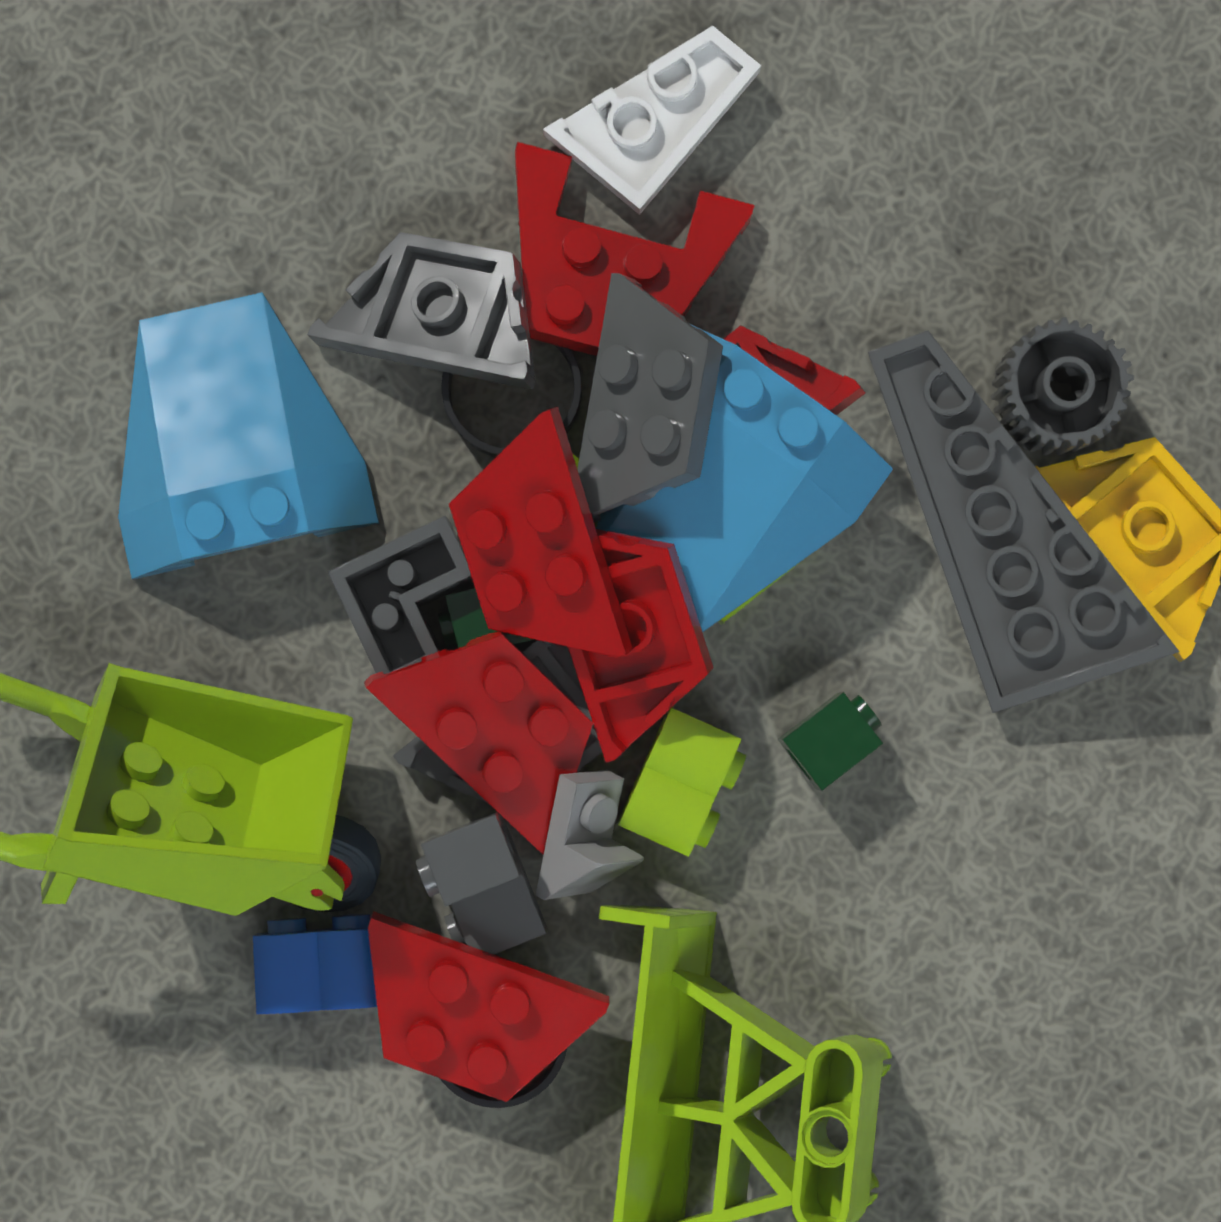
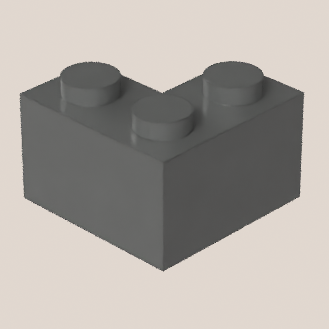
(392, 583)
(483, 883)

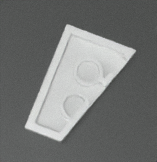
(653, 122)

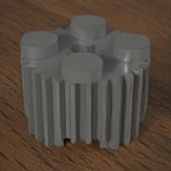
(1074, 356)

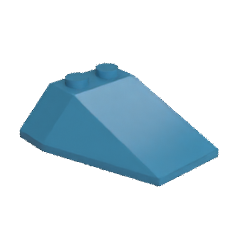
(231, 441)
(770, 489)

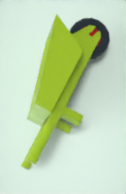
(198, 798)

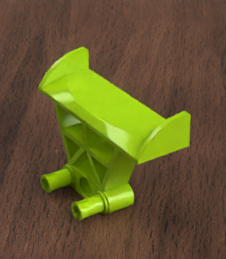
(663, 1084)

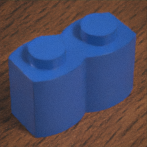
(314, 966)

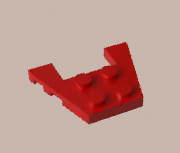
(572, 262)

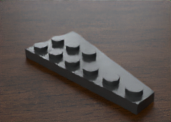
(1019, 566)

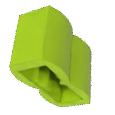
(681, 782)

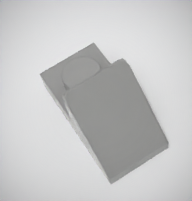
(579, 838)

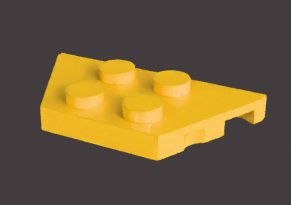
(1150, 528)

